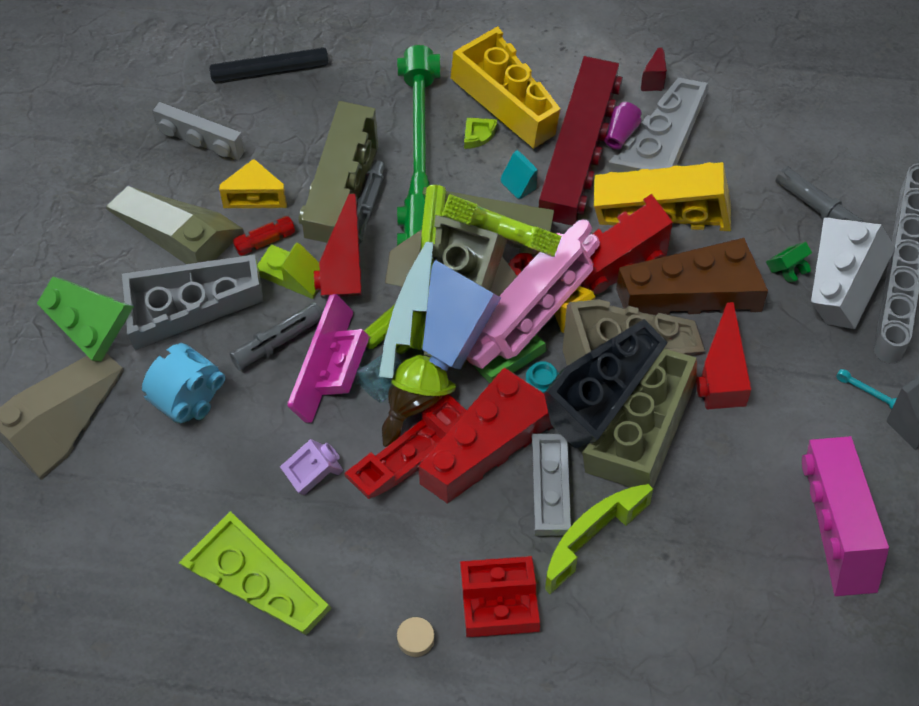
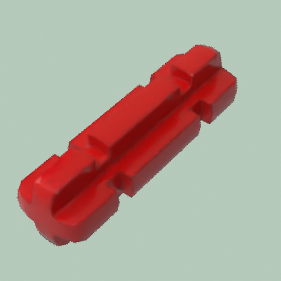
(264, 235)

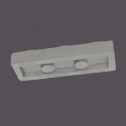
(198, 131)
(550, 485)

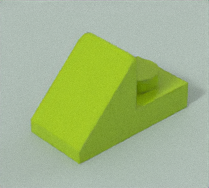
(290, 269)

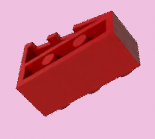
(631, 241)

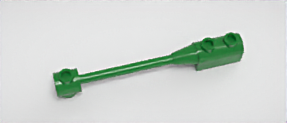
(419, 70)

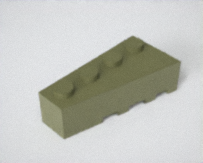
(341, 170)
(468, 251)

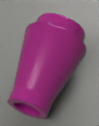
(623, 123)

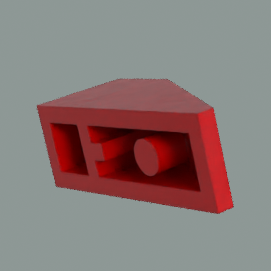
(341, 258)
(725, 372)

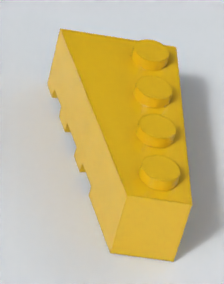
(505, 87)
(686, 193)

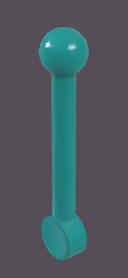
(845, 376)

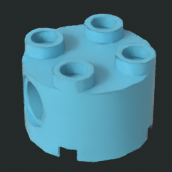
(182, 383)

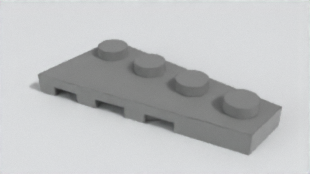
(664, 132)

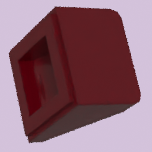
(655, 72)

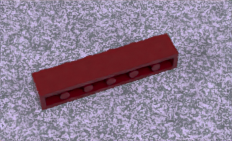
(580, 139)

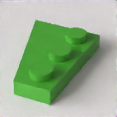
(84, 315)

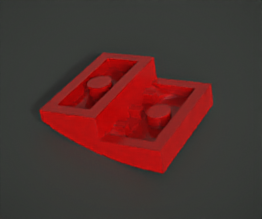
(499, 596)

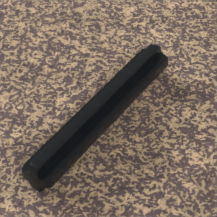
(268, 64)

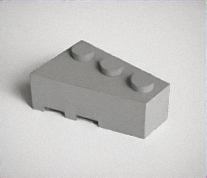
(848, 269)

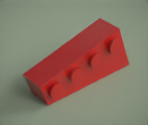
(485, 436)

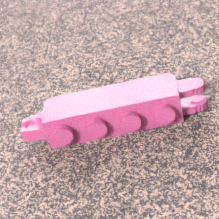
(536, 296)

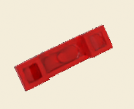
(403, 456)

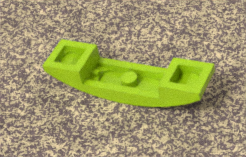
(622, 505)

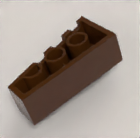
(694, 281)

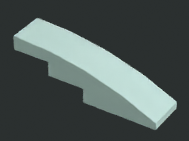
(411, 298)

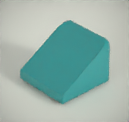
(519, 175)

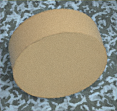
(415, 637)

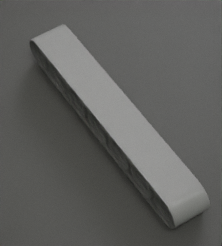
(902, 272)

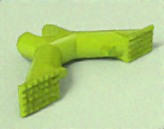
(514, 230)

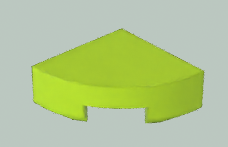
(479, 132)

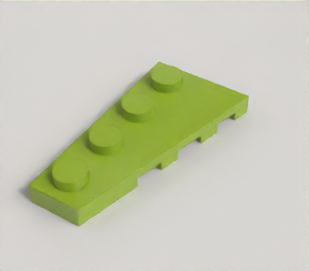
(251, 571)

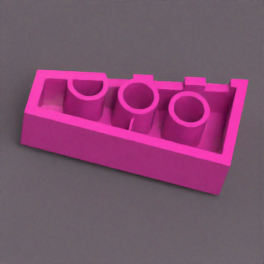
(846, 516)

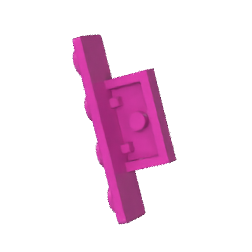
(329, 361)

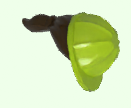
(414, 389)

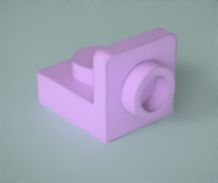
(311, 465)

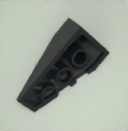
(599, 383)

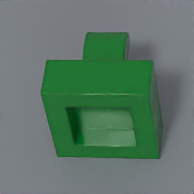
(788, 259)

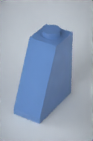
(454, 316)

